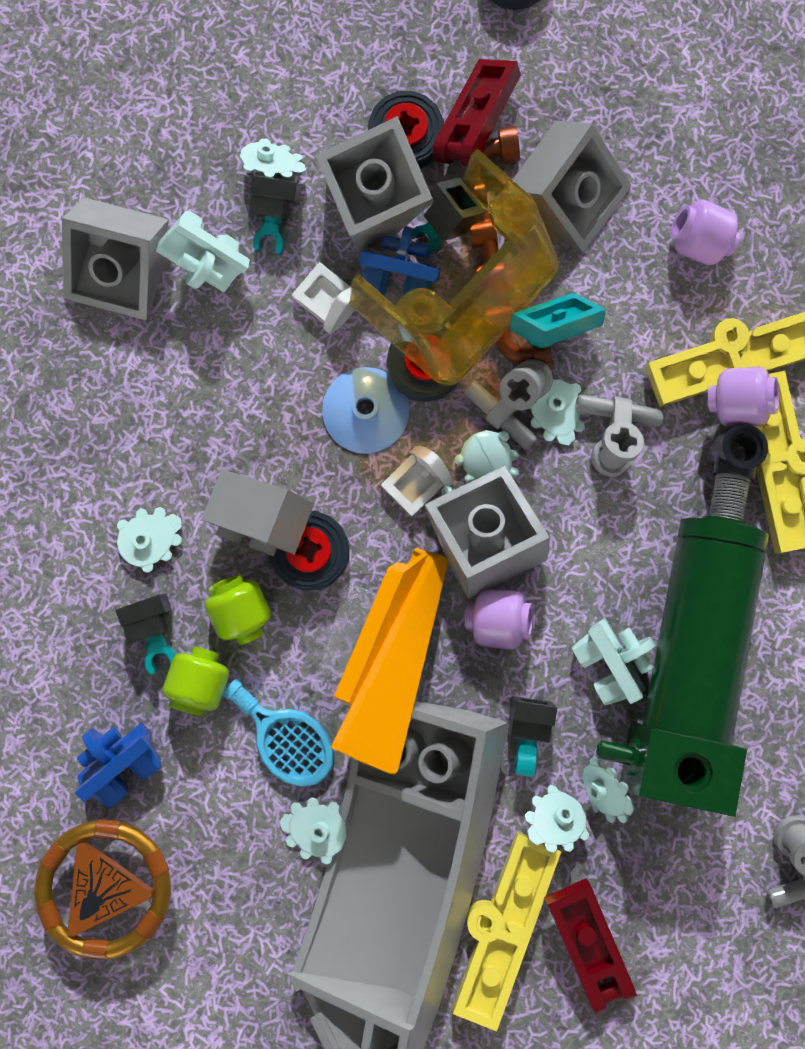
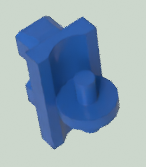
(379, 267)
(101, 777)

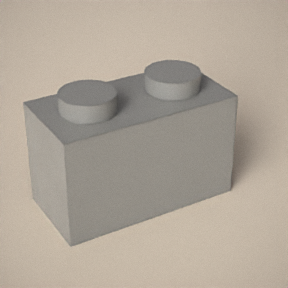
(259, 511)

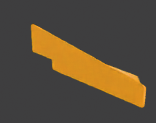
(389, 662)

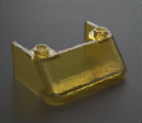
(455, 336)

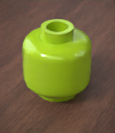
(237, 609)
(195, 681)

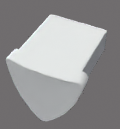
(325, 297)
(417, 480)

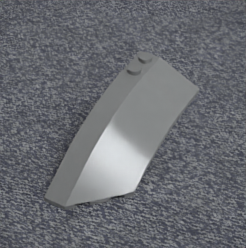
(401, 884)

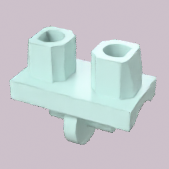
(202, 254)
(623, 680)

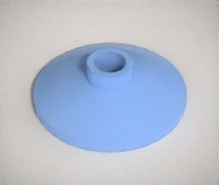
(365, 432)

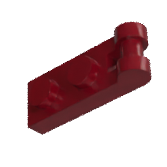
(476, 110)
(590, 945)

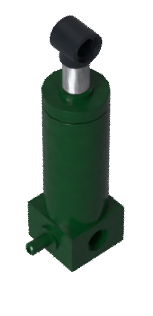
(702, 648)

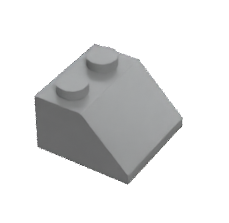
(573, 182)
(375, 183)
(112, 257)
(488, 531)

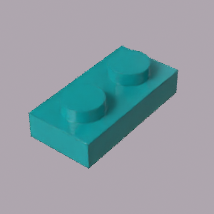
(557, 320)

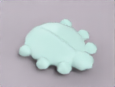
(271, 160)
(557, 412)
(486, 453)
(148, 538)
(606, 792)
(556, 821)
(315, 829)

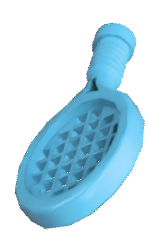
(250, 706)

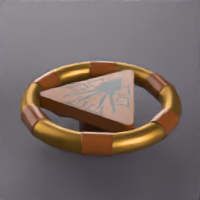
(102, 889)

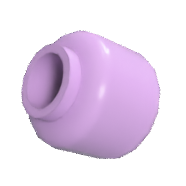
(705, 232)
(744, 396)
(499, 619)

